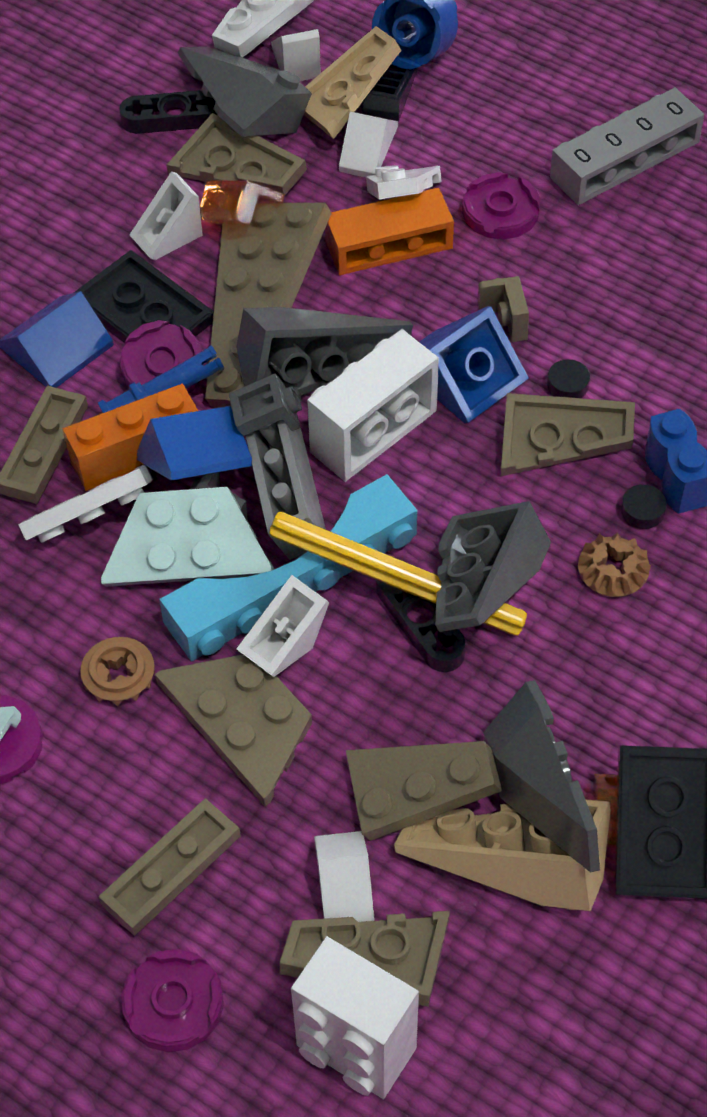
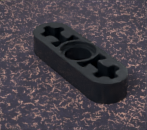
(148, 104)
(423, 634)

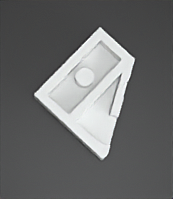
(397, 182)

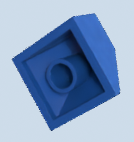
(474, 364)

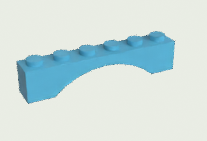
(217, 610)

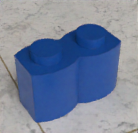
(677, 460)

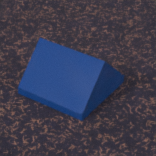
(58, 340)
(194, 444)

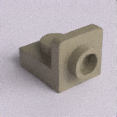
(507, 299)

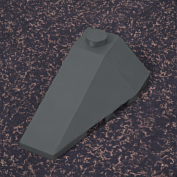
(247, 93)
(307, 345)
(486, 562)
(538, 776)

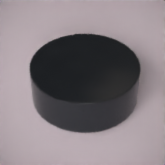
(568, 379)
(643, 506)

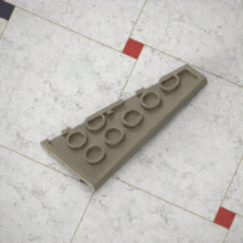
(259, 269)

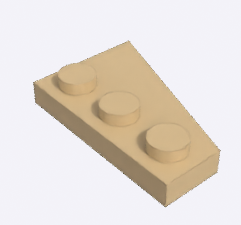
(349, 80)

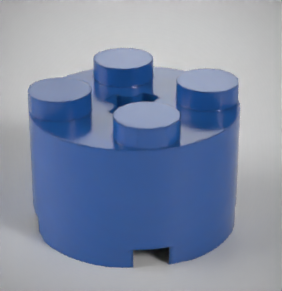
(419, 27)

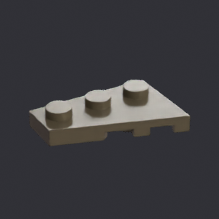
(222, 154)
(562, 430)
(418, 782)
(398, 945)

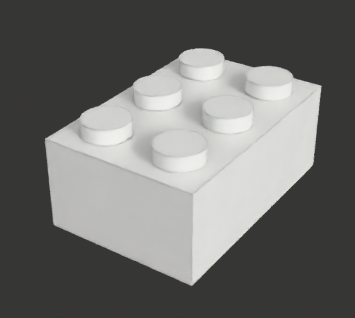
(372, 404)
(354, 1018)

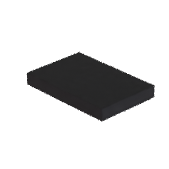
(138, 293)
(661, 822)

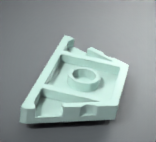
(184, 539)

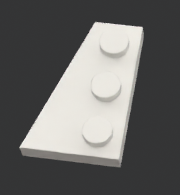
(254, 22)
(88, 505)

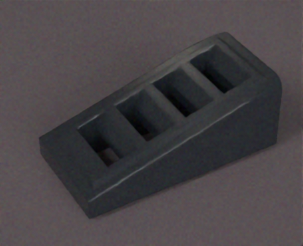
(389, 94)

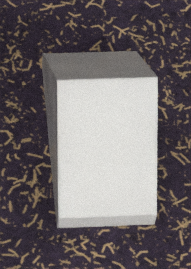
(299, 54)
(366, 144)
(169, 219)
(285, 628)
(344, 876)

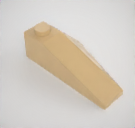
(508, 854)

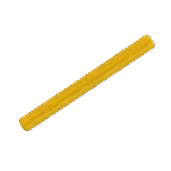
(378, 566)

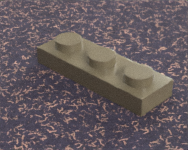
(41, 444)
(169, 866)

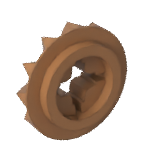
(606, 578)
(113, 654)

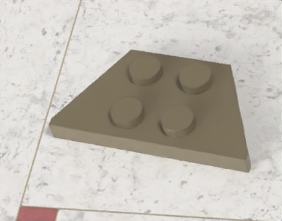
(242, 715)

